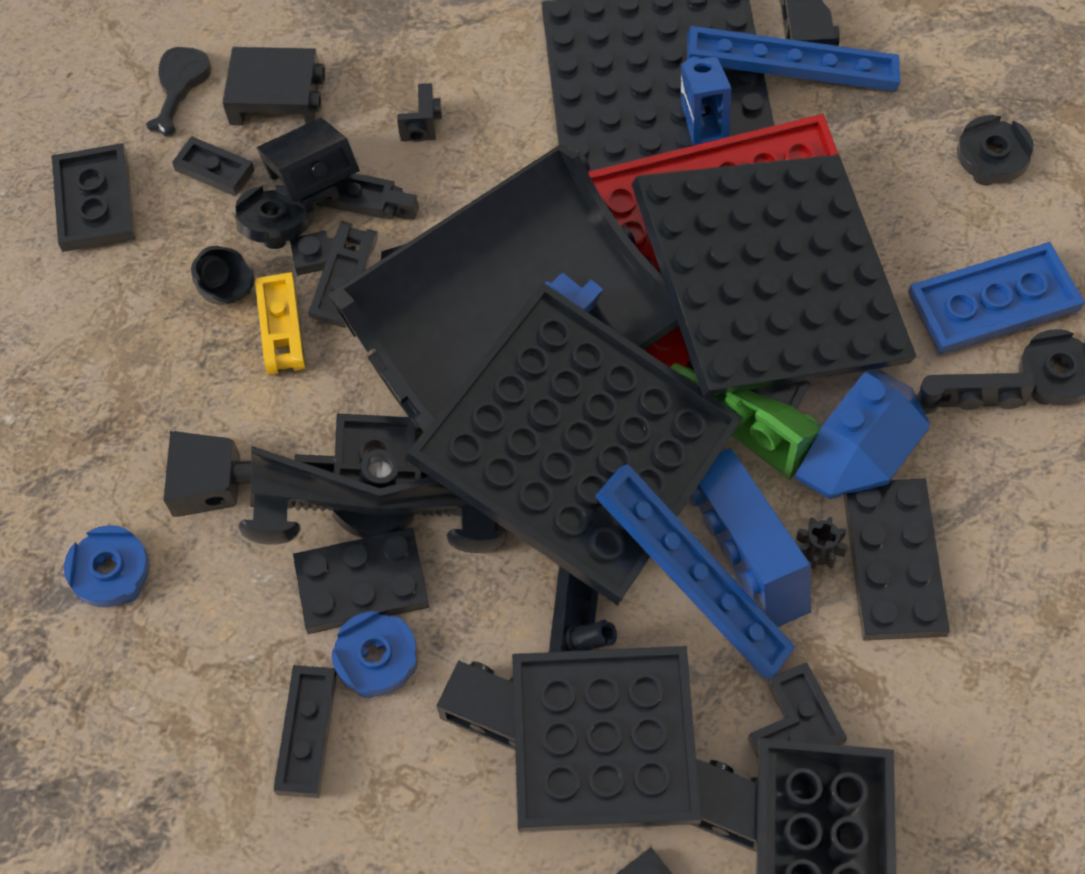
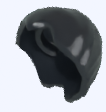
(222, 275)

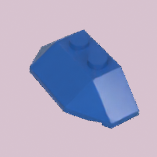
(865, 437)

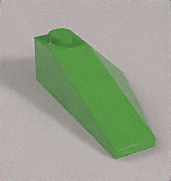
(768, 426)

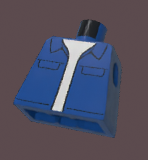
(707, 84)

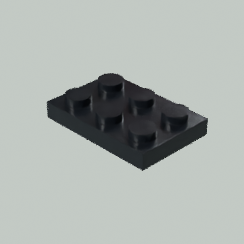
(92, 197)
(360, 577)

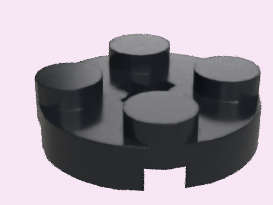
(990, 166)
(270, 216)
(1039, 358)

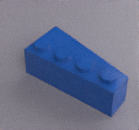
(754, 540)

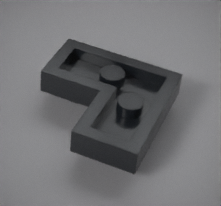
(804, 709)

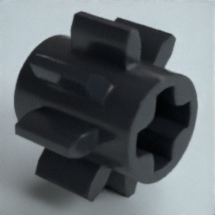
(823, 531)

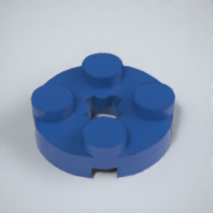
(119, 585)
(372, 677)

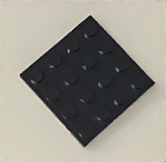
(604, 739)

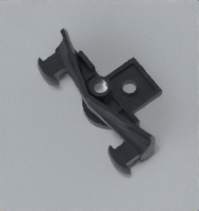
(365, 492)

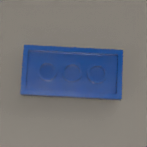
(995, 298)

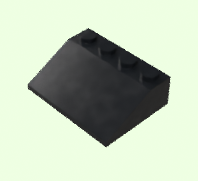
(825, 809)

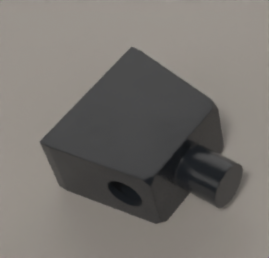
(203, 473)

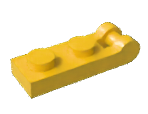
(279, 322)

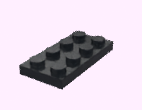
(896, 562)

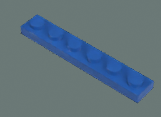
(796, 58)
(695, 571)

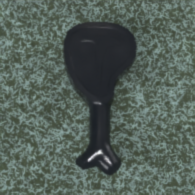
(178, 73)

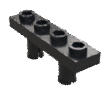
(575, 617)

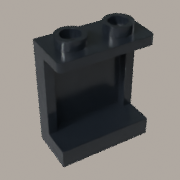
(273, 82)
(308, 158)

